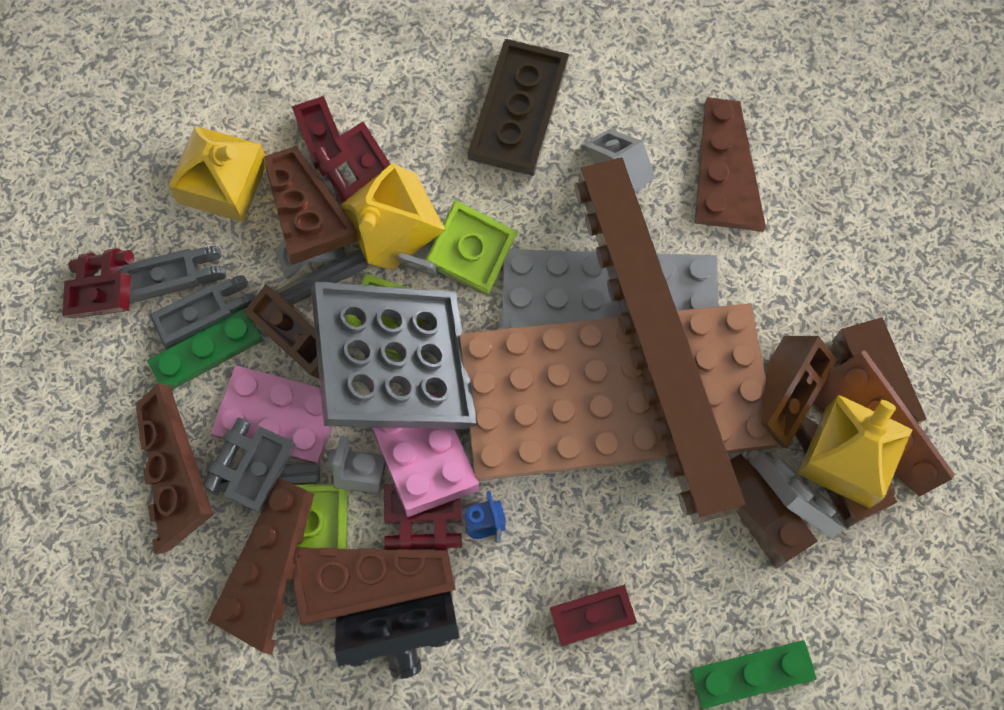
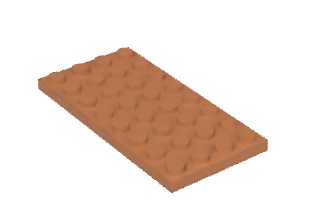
(575, 402)

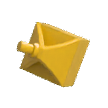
(218, 173)
(392, 216)
(855, 450)

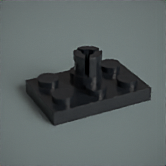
(396, 633)

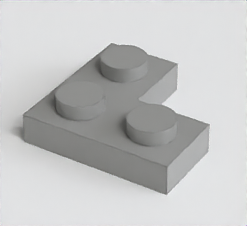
(797, 495)

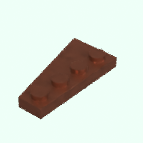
(727, 175)
(306, 209)
(863, 383)
(171, 470)
(258, 580)
(357, 580)

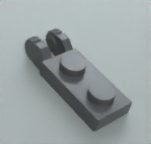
(172, 272)
(199, 310)

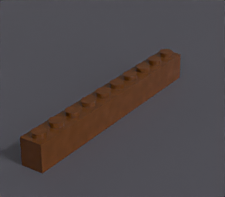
(658, 343)

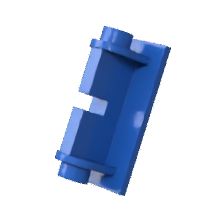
(485, 519)

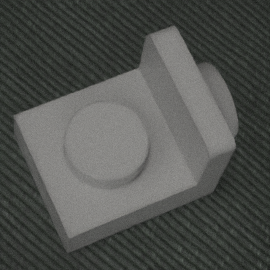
(355, 469)

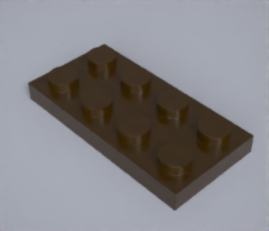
(518, 107)

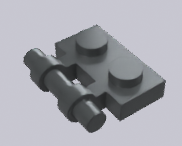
(258, 469)

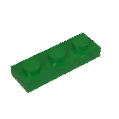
(205, 350)
(752, 674)

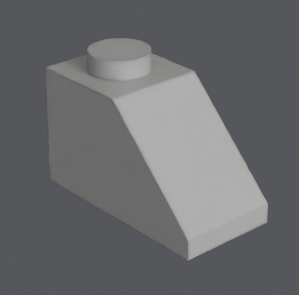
(615, 145)

